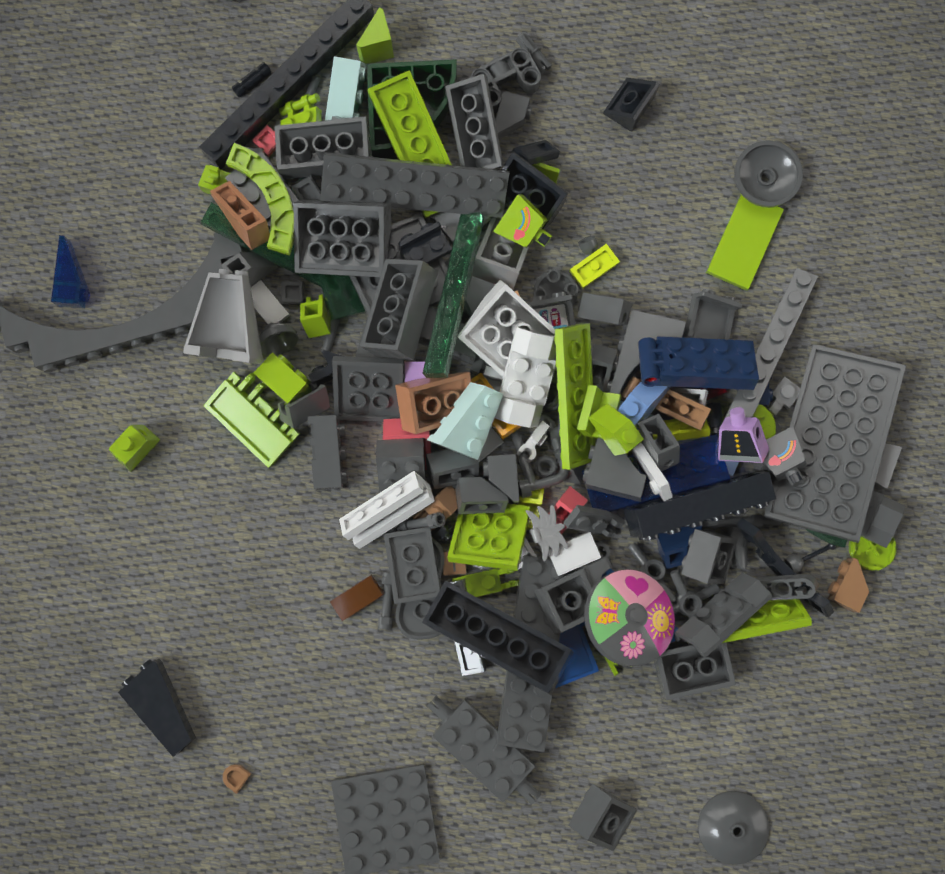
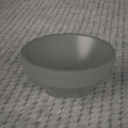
(277, 338)

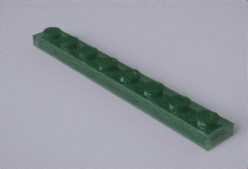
(453, 296)

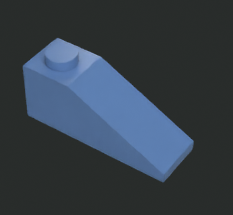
(642, 402)

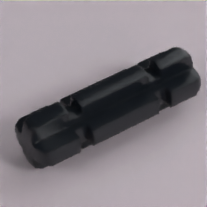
(251, 79)

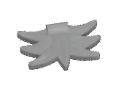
(546, 531)

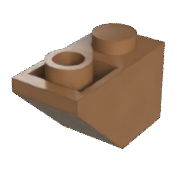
(443, 502)
(850, 588)

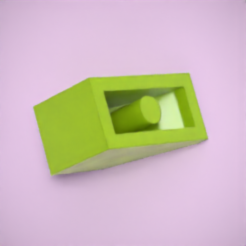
(615, 430)

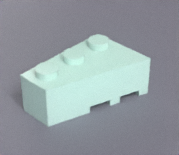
(345, 88)
(469, 421)

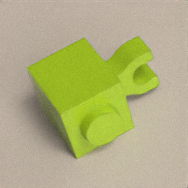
(212, 178)
(315, 317)

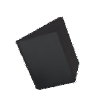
(631, 101)

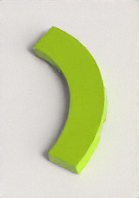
(275, 192)

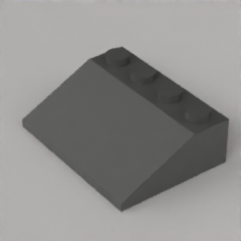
(341, 237)

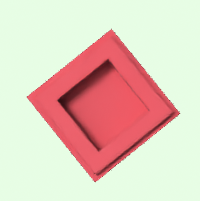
(266, 140)

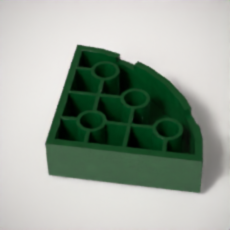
(430, 80)

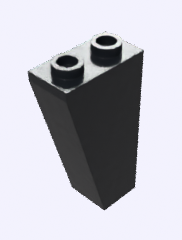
(158, 706)

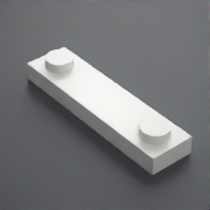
(657, 480)

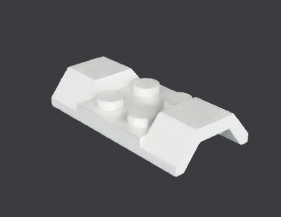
(527, 378)

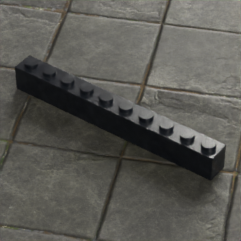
(288, 80)

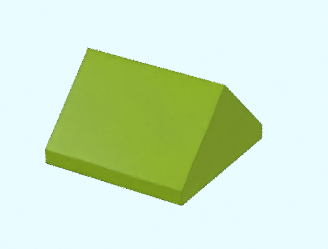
(376, 41)

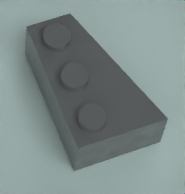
(328, 452)

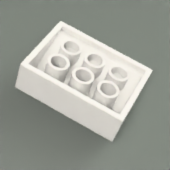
(494, 324)

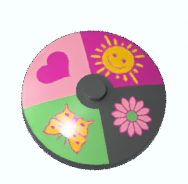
(629, 617)

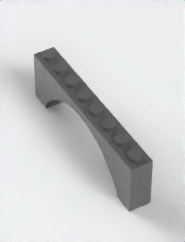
(616, 473)

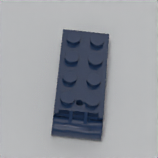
(698, 363)

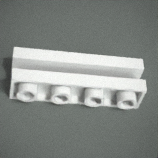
(386, 510)

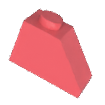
(566, 505)

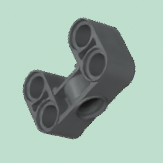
(505, 69)

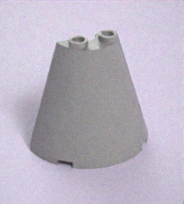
(225, 320)

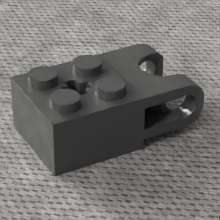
(576, 588)

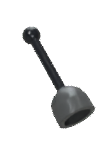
(796, 562)

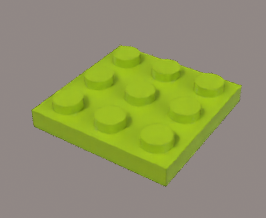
(490, 538)

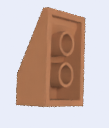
(429, 400)

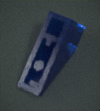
(68, 283)

